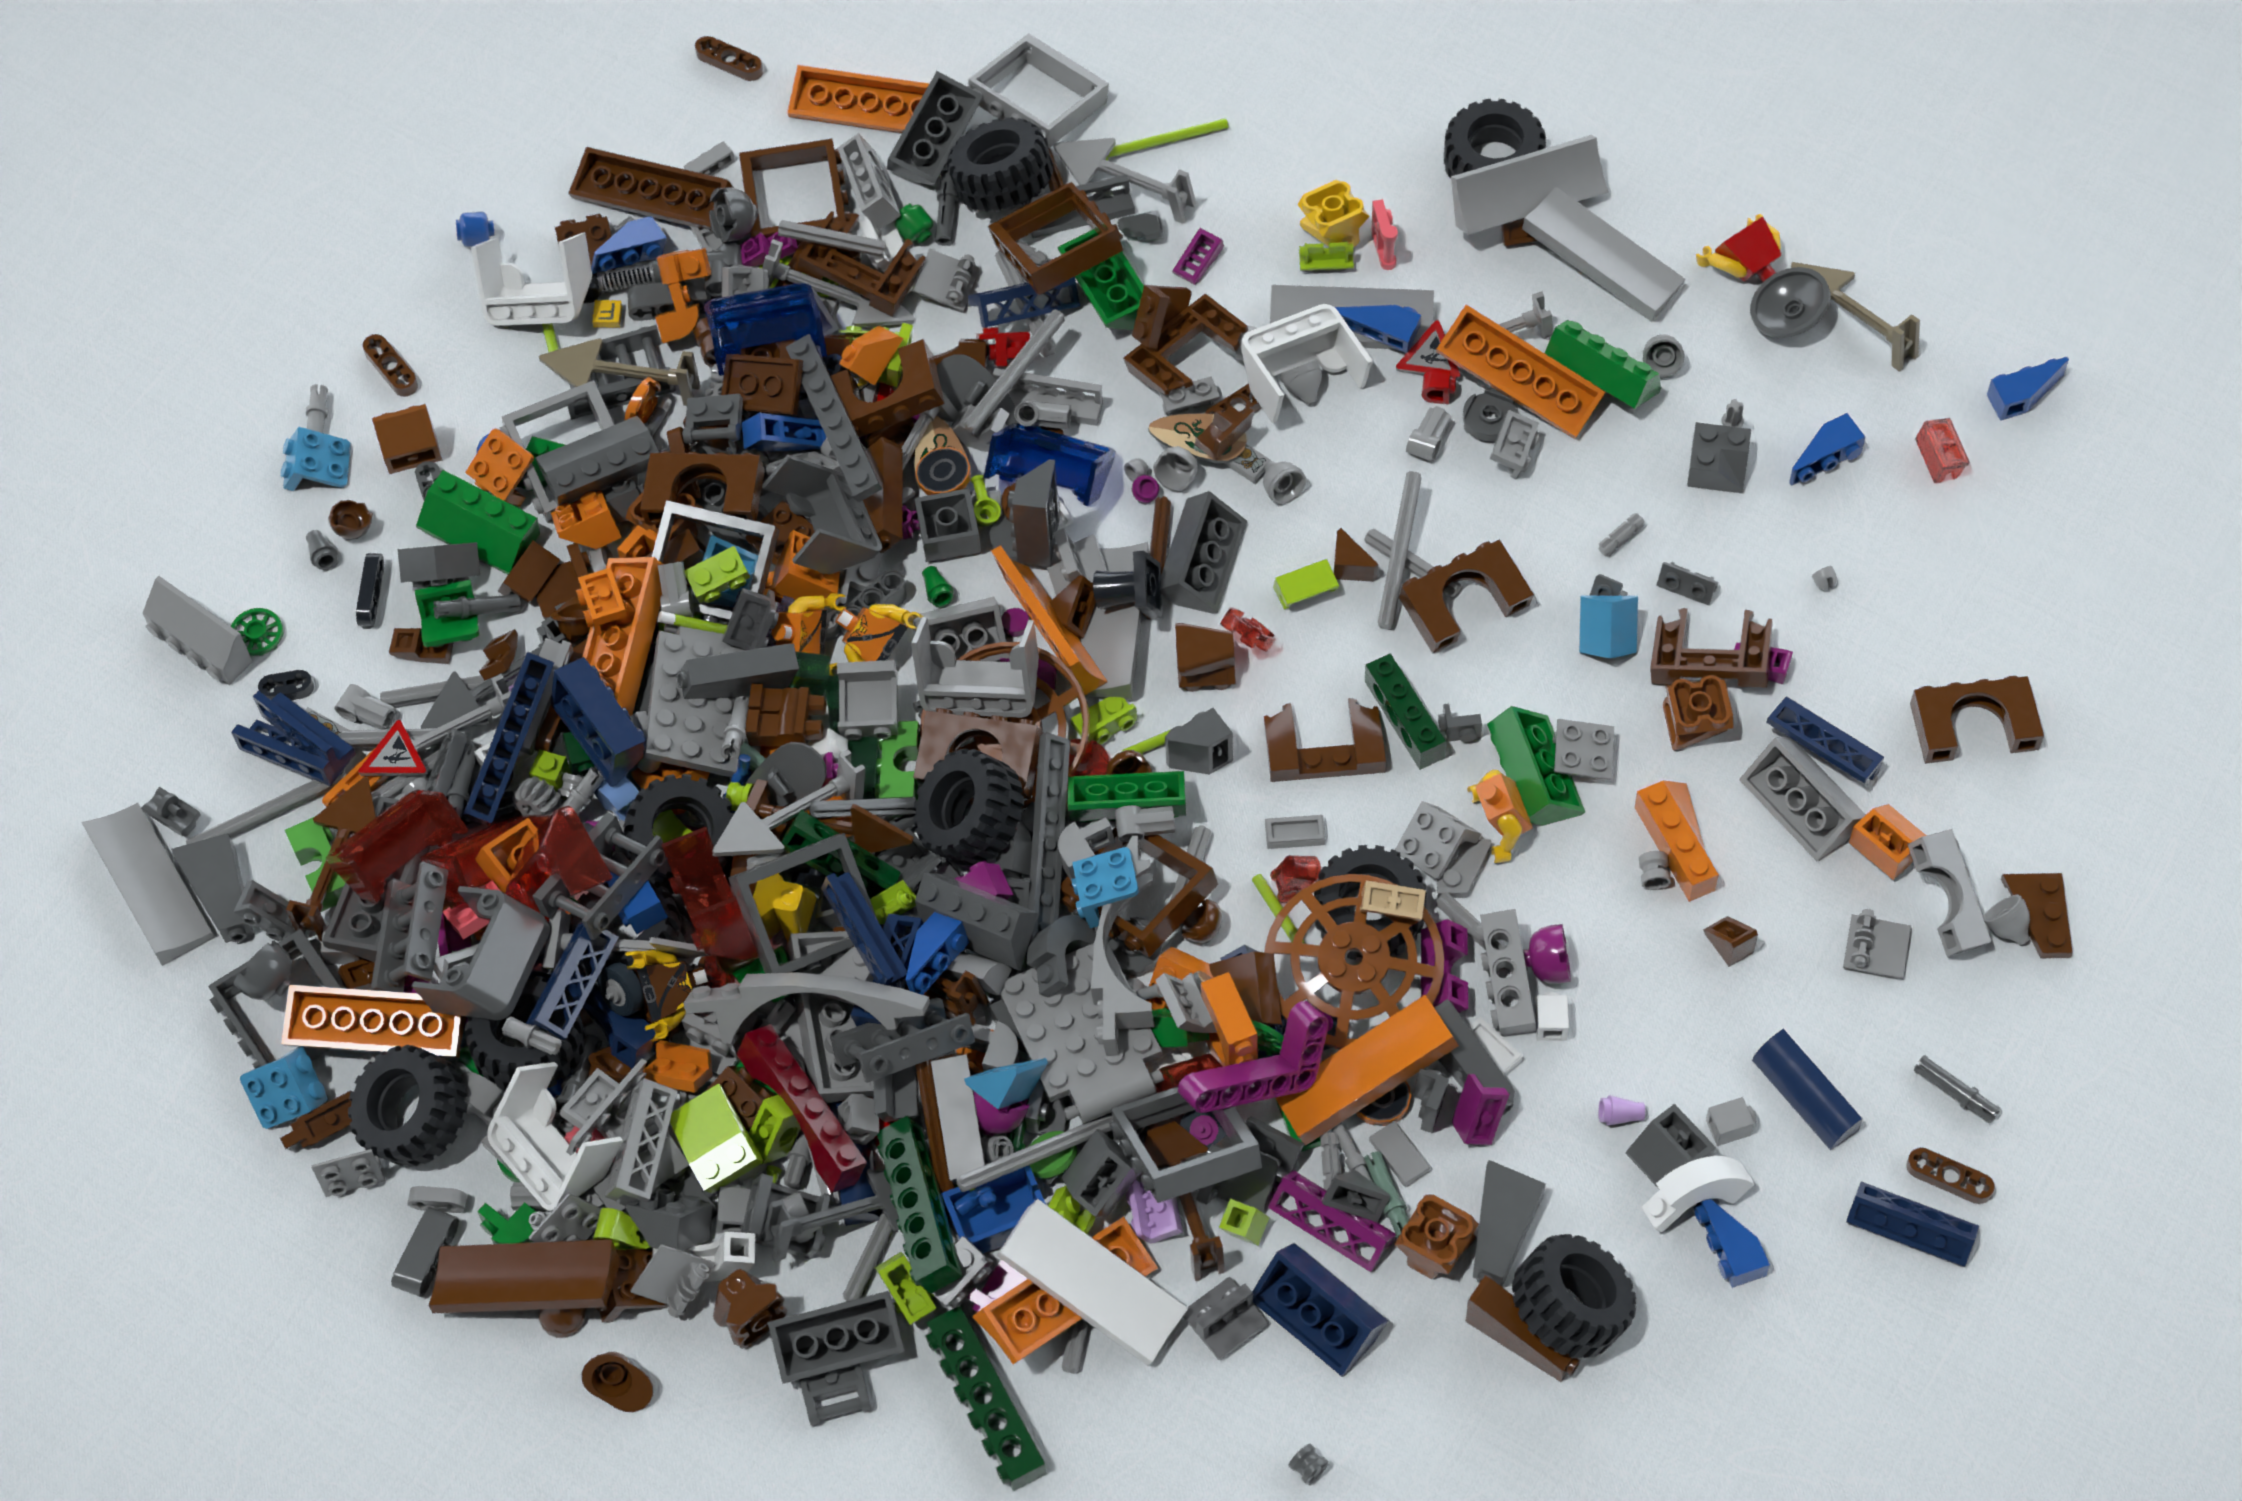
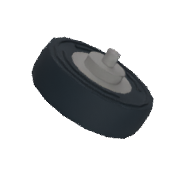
(621, 989)

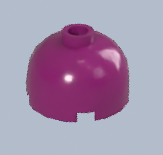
(1549, 955)
(998, 1121)

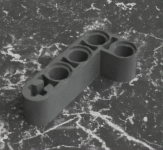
(652, 299)

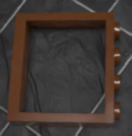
(789, 156)
(1042, 212)
(1201, 884)

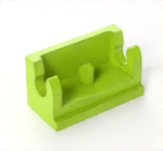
(1305, 583)

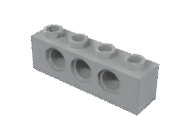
(868, 181)
(1504, 926)

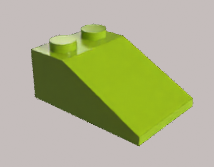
(714, 1139)

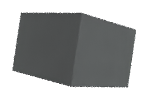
(1356, 1195)

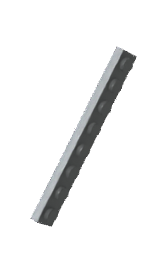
(835, 420)
(1047, 828)

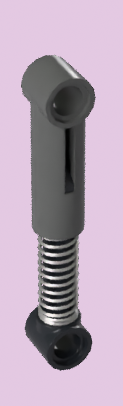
(601, 282)

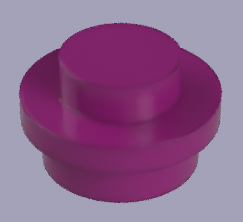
(1145, 489)

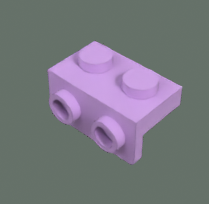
(1151, 1219)

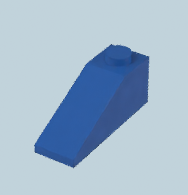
(1384, 323)
(782, 433)

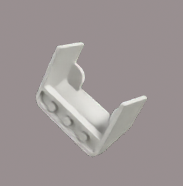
(512, 302)
(1295, 341)
(535, 1149)

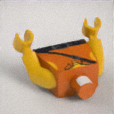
(806, 624)
(874, 631)
(1503, 810)

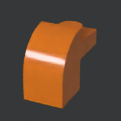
(683, 265)
(680, 321)

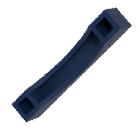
(624, 1033)

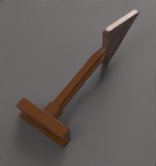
(348, 816)
(868, 829)
(965, 993)
(1169, 1146)

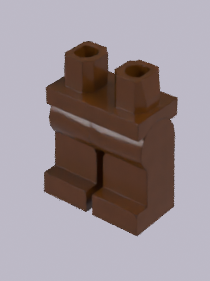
(783, 716)

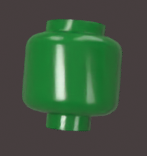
(914, 223)

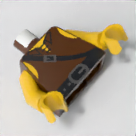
(664, 988)

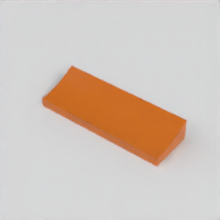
(854, 98)
(1520, 371)
(1038, 607)
(625, 642)
(367, 1021)
(1368, 1069)
(1031, 1317)

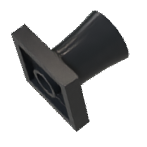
(1136, 586)

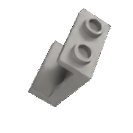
(868, 699)

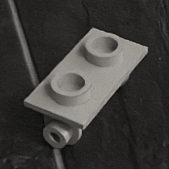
(1200, 394)

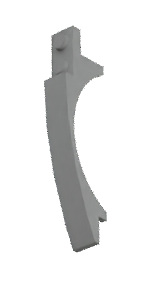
(1114, 1001)
(736, 1002)

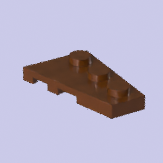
(2047, 911)

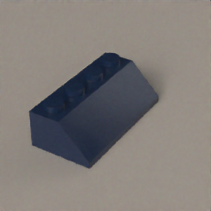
(597, 720)
(1317, 1308)

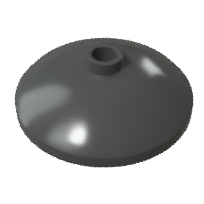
(1790, 302)

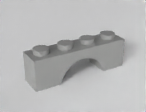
(1941, 859)

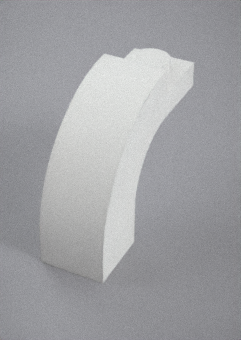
(1693, 1183)
(729, 1253)

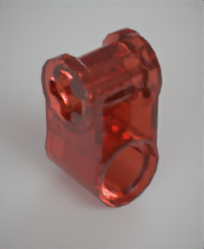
(1294, 875)

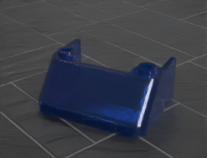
(763, 319)
(1078, 462)

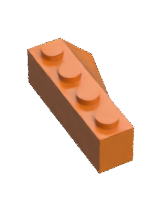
(1673, 826)

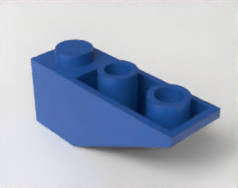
(632, 244)
(2021, 390)
(1832, 444)
(642, 909)
(934, 950)
(1737, 1247)

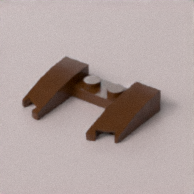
(884, 290)
(1202, 316)
(1748, 665)
(1360, 758)

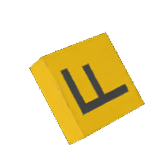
(607, 313)

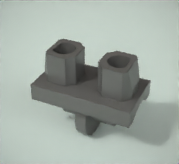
(172, 812)

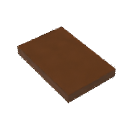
(764, 382)

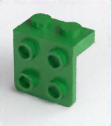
(450, 629)

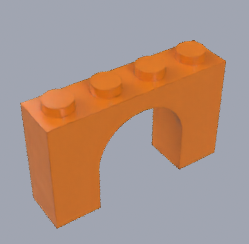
(1235, 1034)

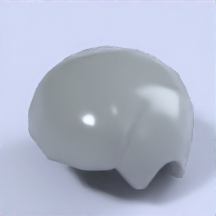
(1175, 468)

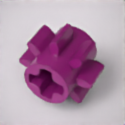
(909, 523)

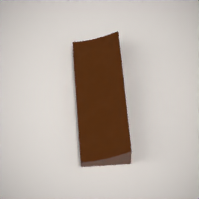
(646, 187)
(524, 1276)

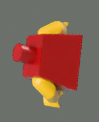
(1746, 252)

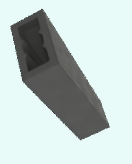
(733, 673)
(217, 880)
(1470, 1055)
(1505, 1217)

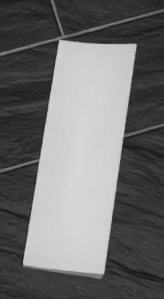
(1092, 1281)

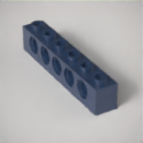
(508, 739)

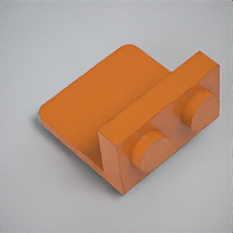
(500, 467)

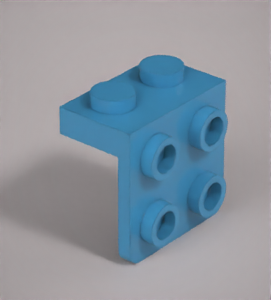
(315, 458)
(1103, 881)
(284, 1088)

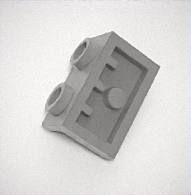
(1514, 442)

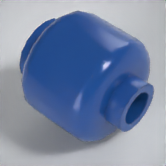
(474, 228)

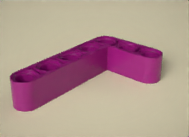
(1265, 1077)

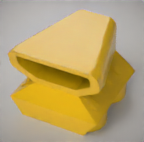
(1333, 213)
(783, 906)

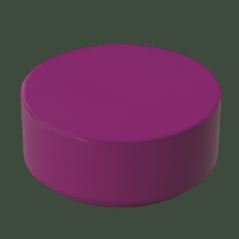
(1014, 621)

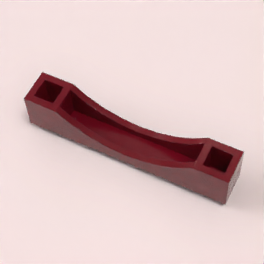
(832, 1149)

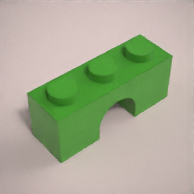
(895, 752)
(311, 844)

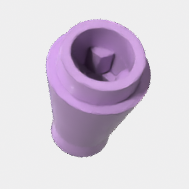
(1618, 1110)

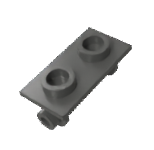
(1687, 583)

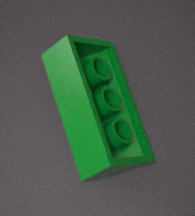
(1110, 286)
(1603, 364)
(466, 514)
(1528, 758)
(1101, 795)

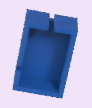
(992, 1226)

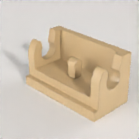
(1392, 900)

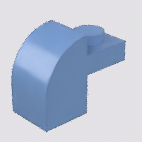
(617, 798)

